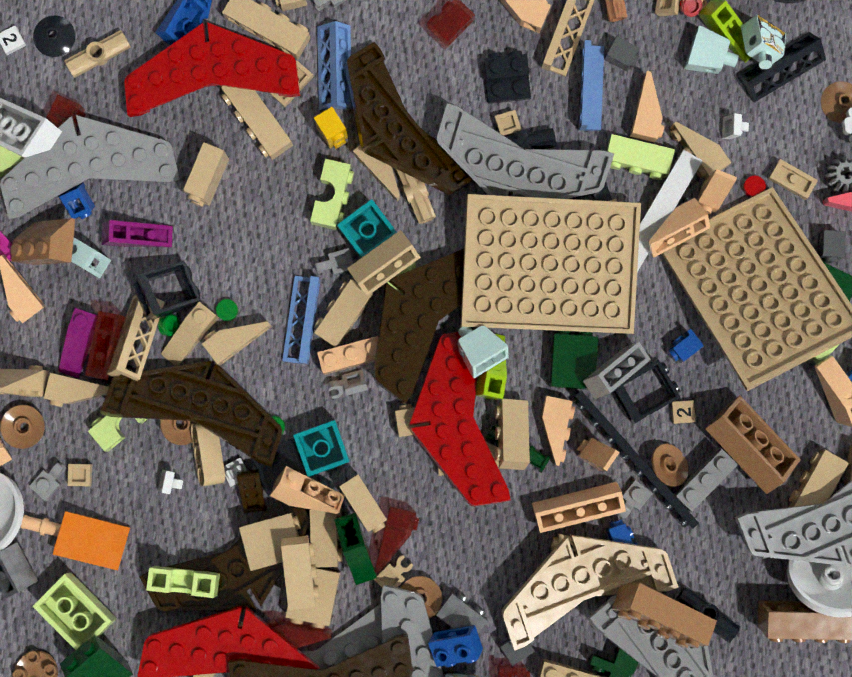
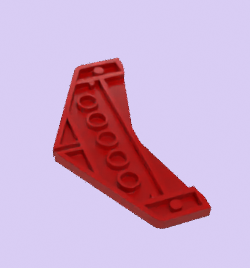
(197, 64)
(452, 432)
(212, 641)

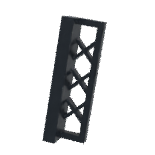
(795, 51)

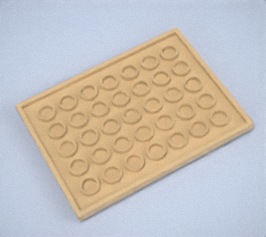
(550, 264)
(761, 289)

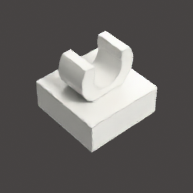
(733, 126)
(231, 471)
(168, 481)

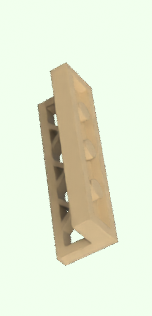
(558, 35)
(126, 340)

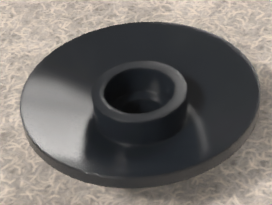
(56, 45)

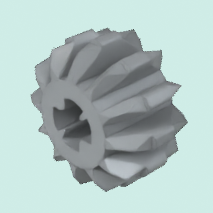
(836, 177)

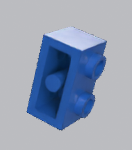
(455, 646)

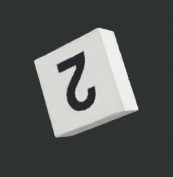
(11, 40)

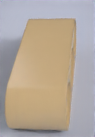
(207, 456)

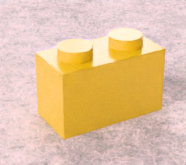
(331, 128)

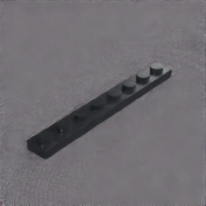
(640, 467)

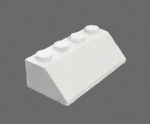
(25, 131)

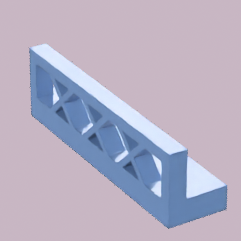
(340, 50)
(591, 87)
(309, 319)

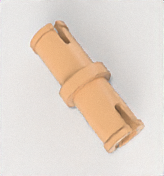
(43, 526)

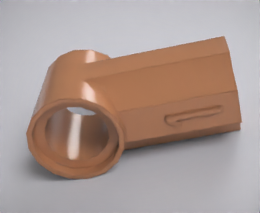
(615, 10)

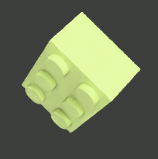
(74, 611)

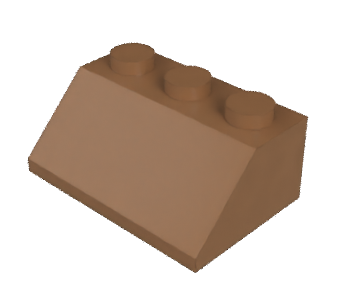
(45, 243)

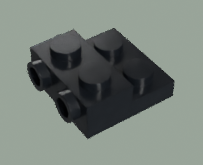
(507, 77)

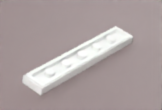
(666, 200)

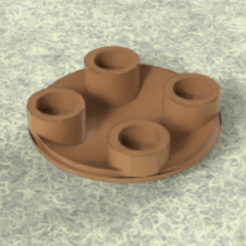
(36, 664)

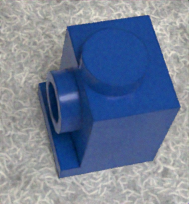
(70, 202)
(685, 347)
(620, 532)

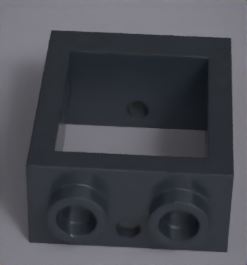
(147, 298)
(628, 405)

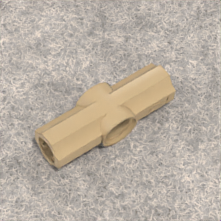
(85, 61)
(418, 197)

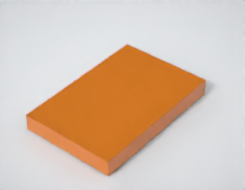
(91, 540)

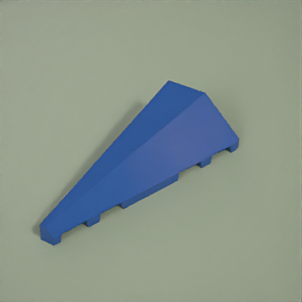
(183, 18)

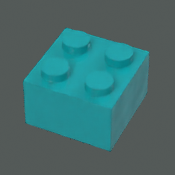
(366, 228)
(321, 448)

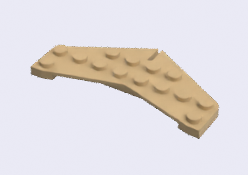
(570, 579)

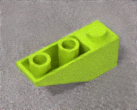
(493, 381)

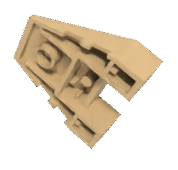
(24, 382)

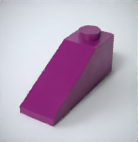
(135, 234)
(77, 342)

